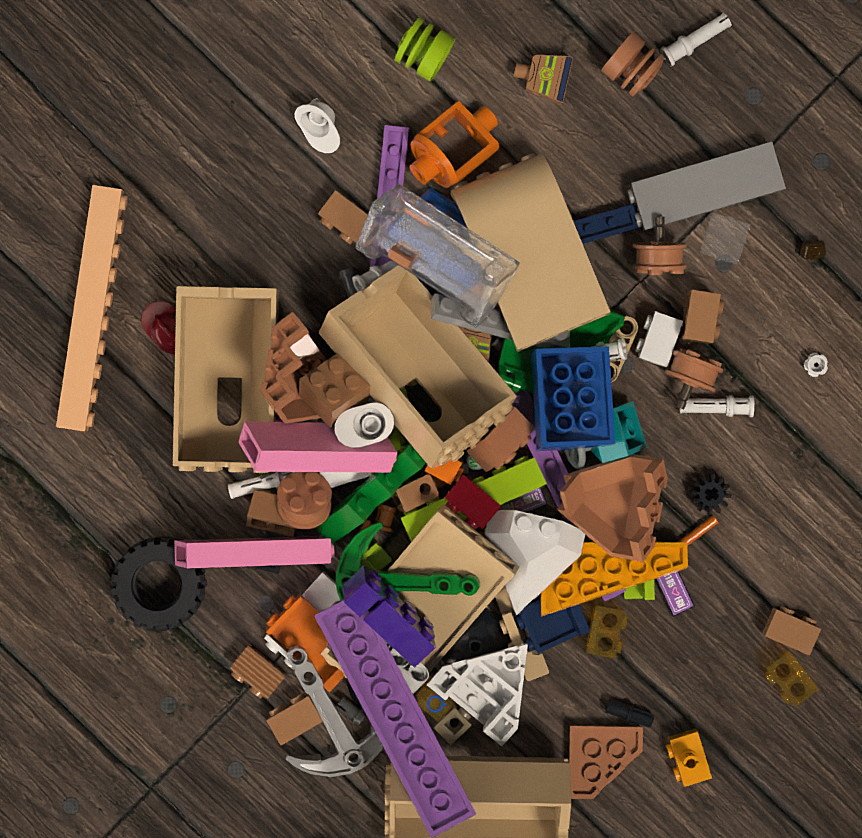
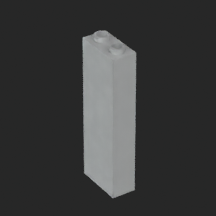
(707, 186)

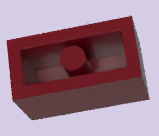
(472, 503)

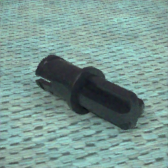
(629, 713)

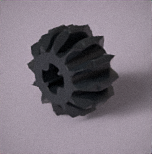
(710, 485)

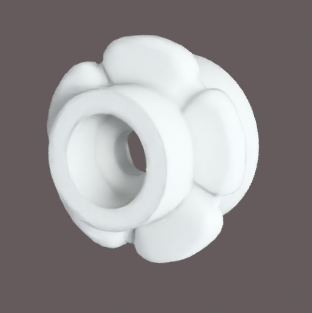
(822, 364)

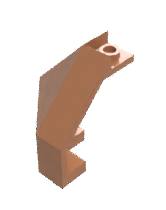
(288, 353)
(617, 503)

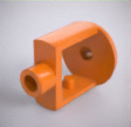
(432, 162)

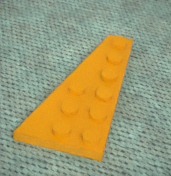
(600, 574)

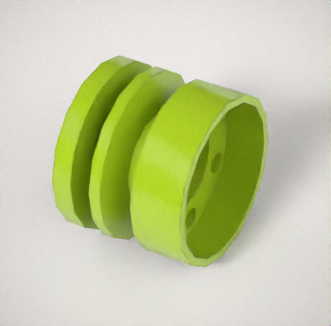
(425, 49)

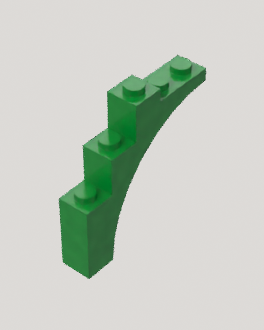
(373, 492)

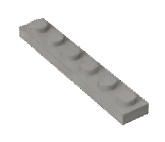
(448, 311)

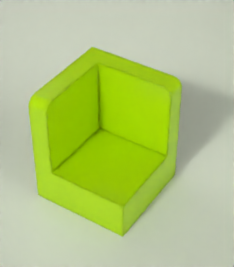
(376, 557)
(640, 591)

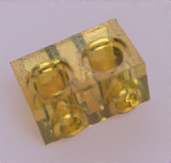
(599, 630)
(794, 674)

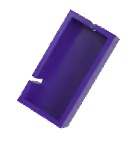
(389, 615)

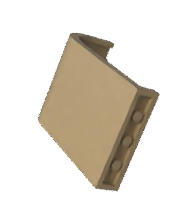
(529, 220)
(449, 547)

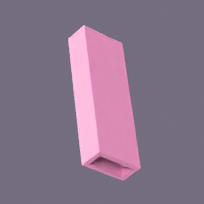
(310, 449)
(253, 552)

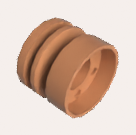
(633, 64)

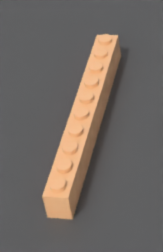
(90, 308)

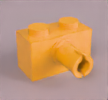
(689, 758)

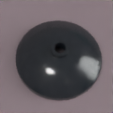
(485, 631)

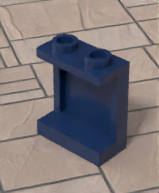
(550, 629)

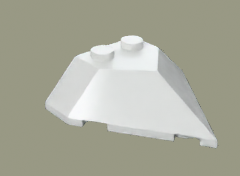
(537, 545)
(487, 688)

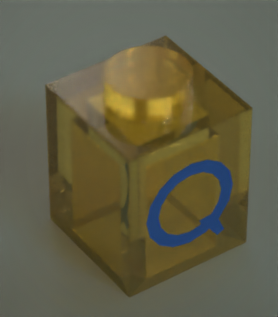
(433, 703)

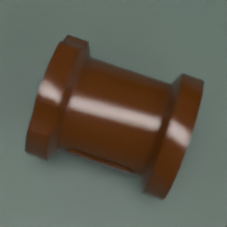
(385, 515)

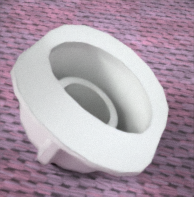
(318, 125)
(364, 425)

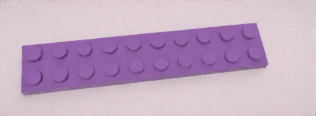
(396, 719)

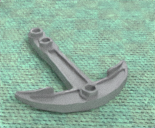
(339, 762)

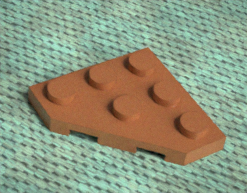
(600, 755)

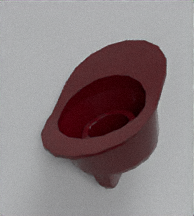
(160, 324)

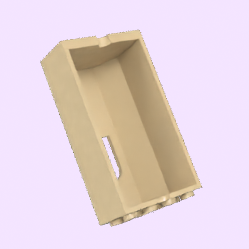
(226, 337)
(393, 340)
(508, 794)

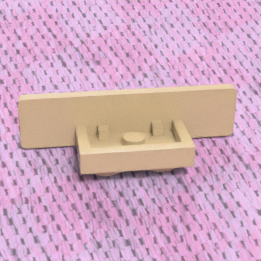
(535, 664)

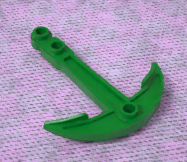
(352, 560)

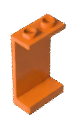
(299, 627)

